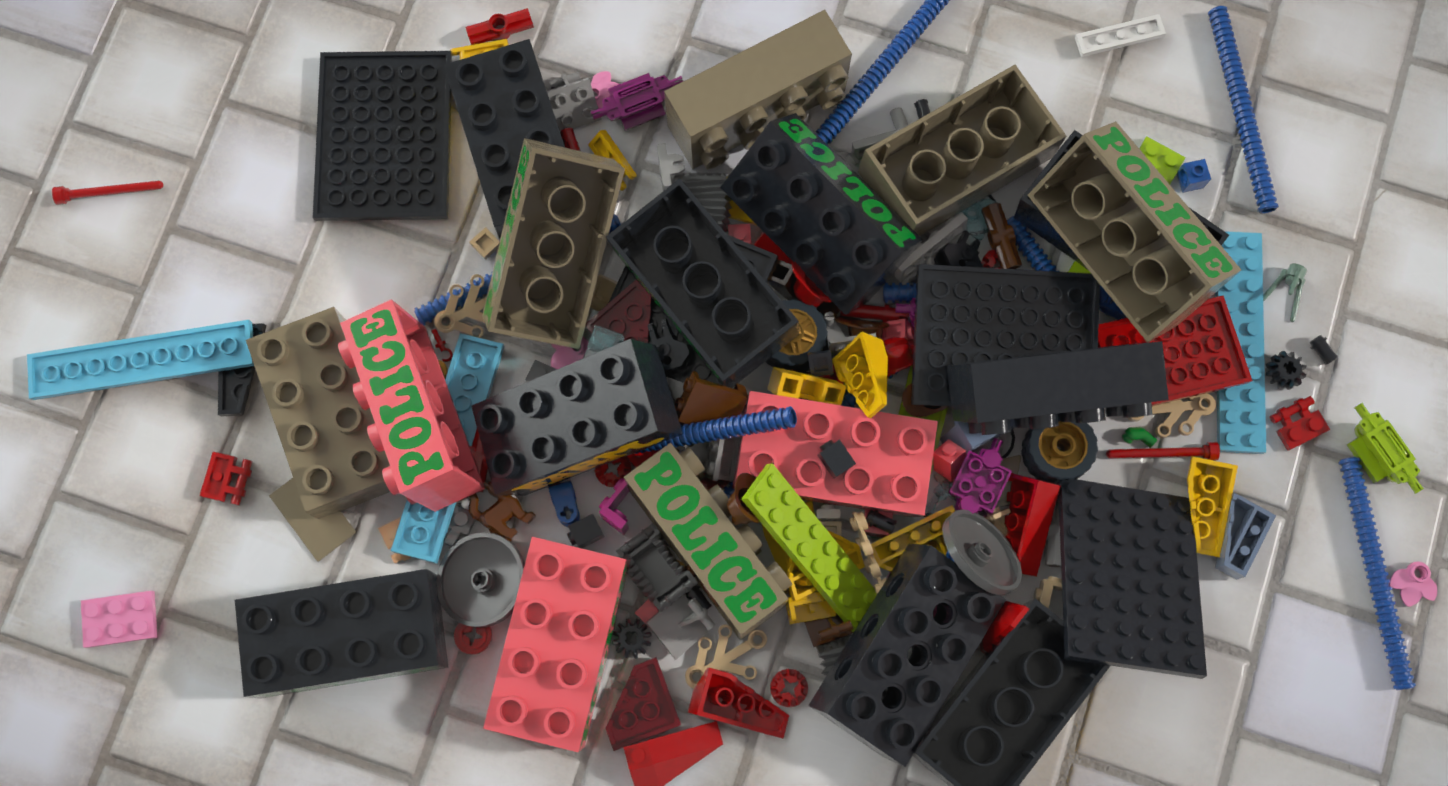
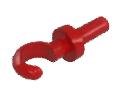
(440, 344)

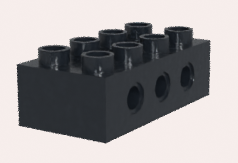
(879, 648)

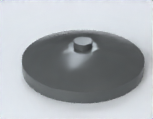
(982, 552)
(480, 579)

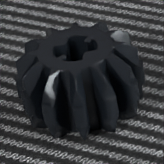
(1292, 367)
(623, 638)

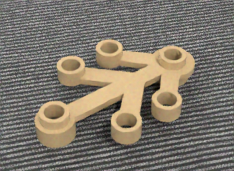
(470, 309)
(1176, 408)
(860, 524)
(722, 660)

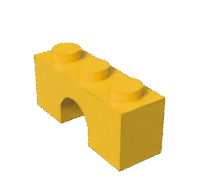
(805, 386)

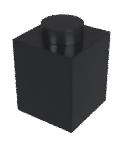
(835, 458)
(585, 532)

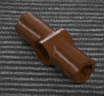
(1001, 236)

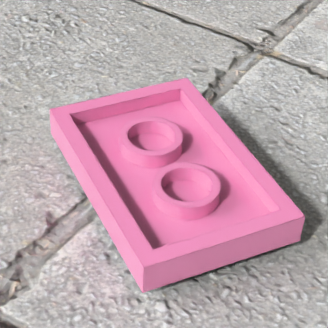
(119, 619)

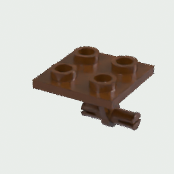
(827, 629)

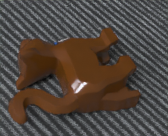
(498, 515)

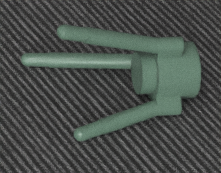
(1294, 278)

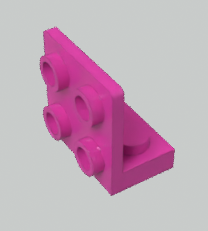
(608, 508)

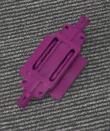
(636, 100)
(980, 480)

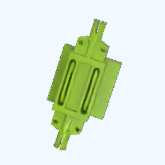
(1383, 450)

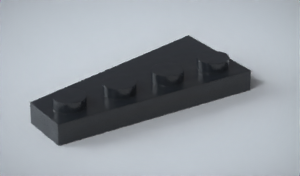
(236, 384)

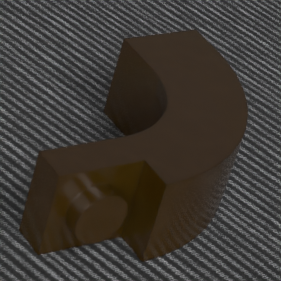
(783, 281)

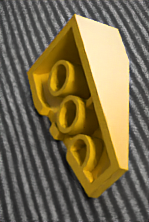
(864, 371)
(1210, 496)

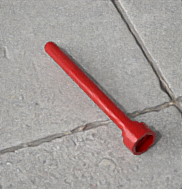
(62, 194)
(1210, 451)

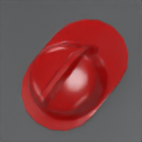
(806, 290)
(899, 354)

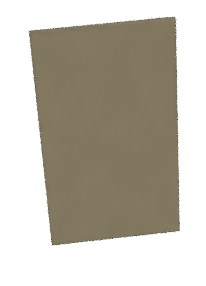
(318, 535)

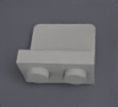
(721, 459)

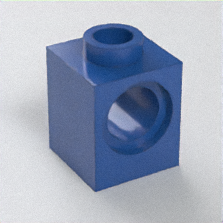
(1193, 175)

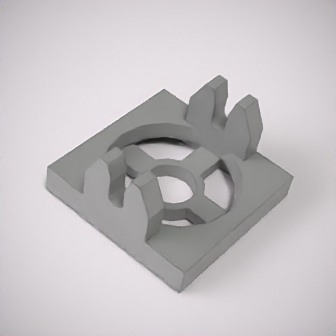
(667, 169)

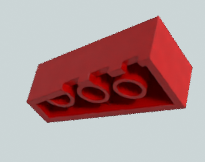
(1030, 518)

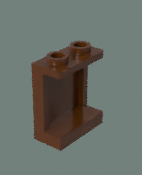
(708, 400)

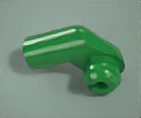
(1138, 433)

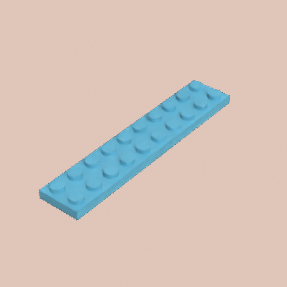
(139, 360)
(469, 382)
(1242, 407)

